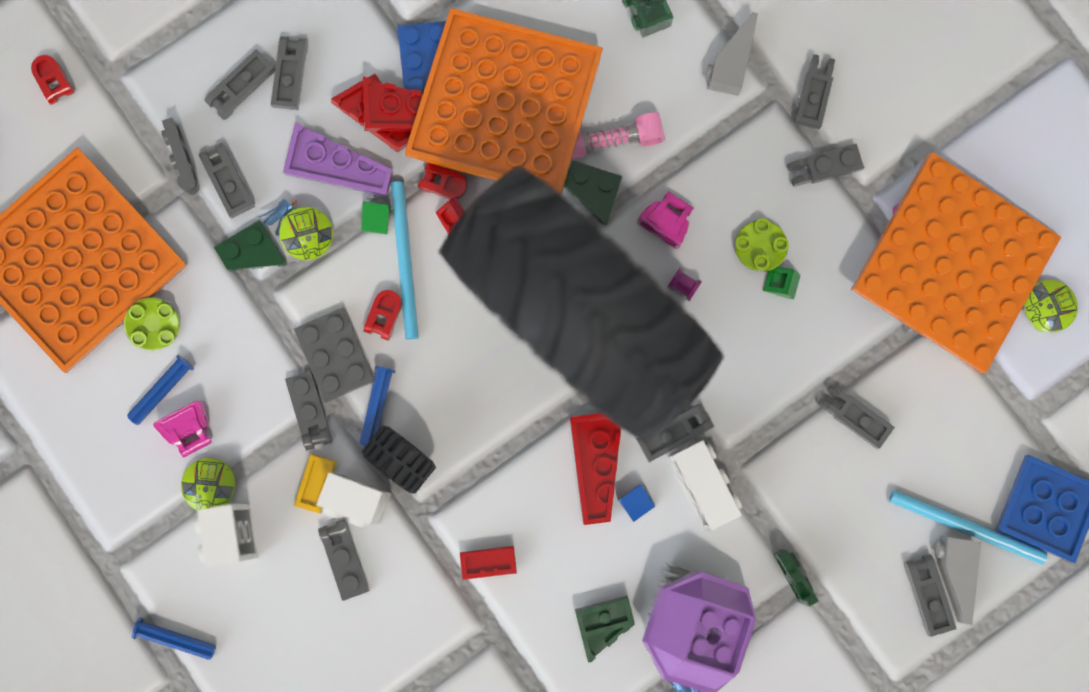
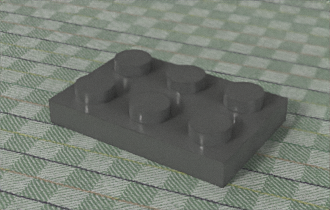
(334, 355)

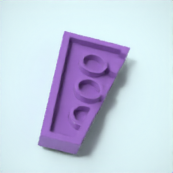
(324, 161)

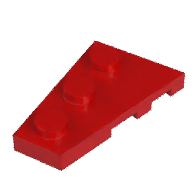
(351, 104)

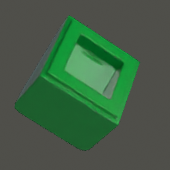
(375, 217)
(782, 282)

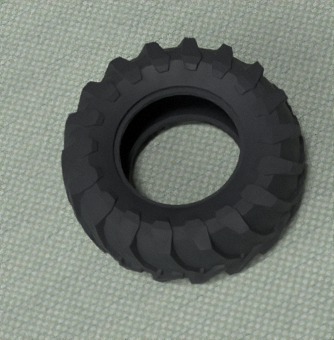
(581, 303)

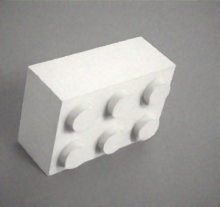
(706, 485)
(353, 499)
(226, 534)

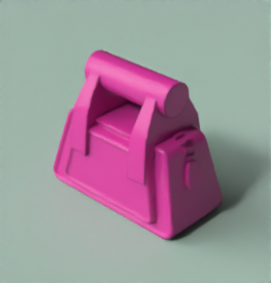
(665, 222)
(184, 423)

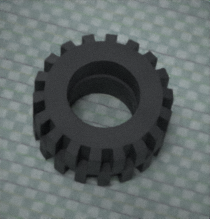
(398, 459)

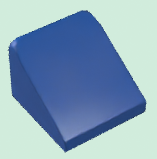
(636, 503)

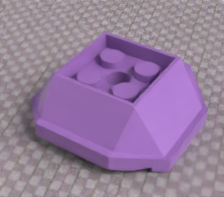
(680, 625)

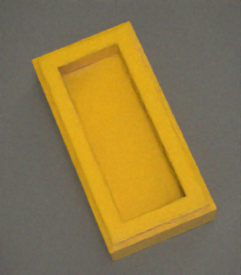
(313, 482)

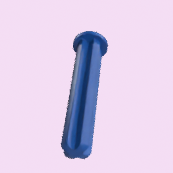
(159, 390)
(376, 404)
(173, 639)

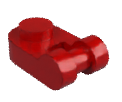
(47, 70)
(450, 186)
(387, 305)

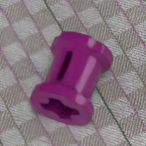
(684, 284)

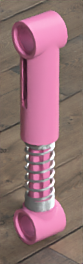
(645, 130)

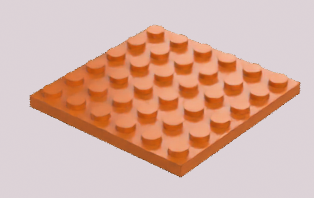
(503, 99)
(78, 260)
(956, 263)

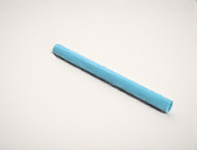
(404, 260)
(968, 527)

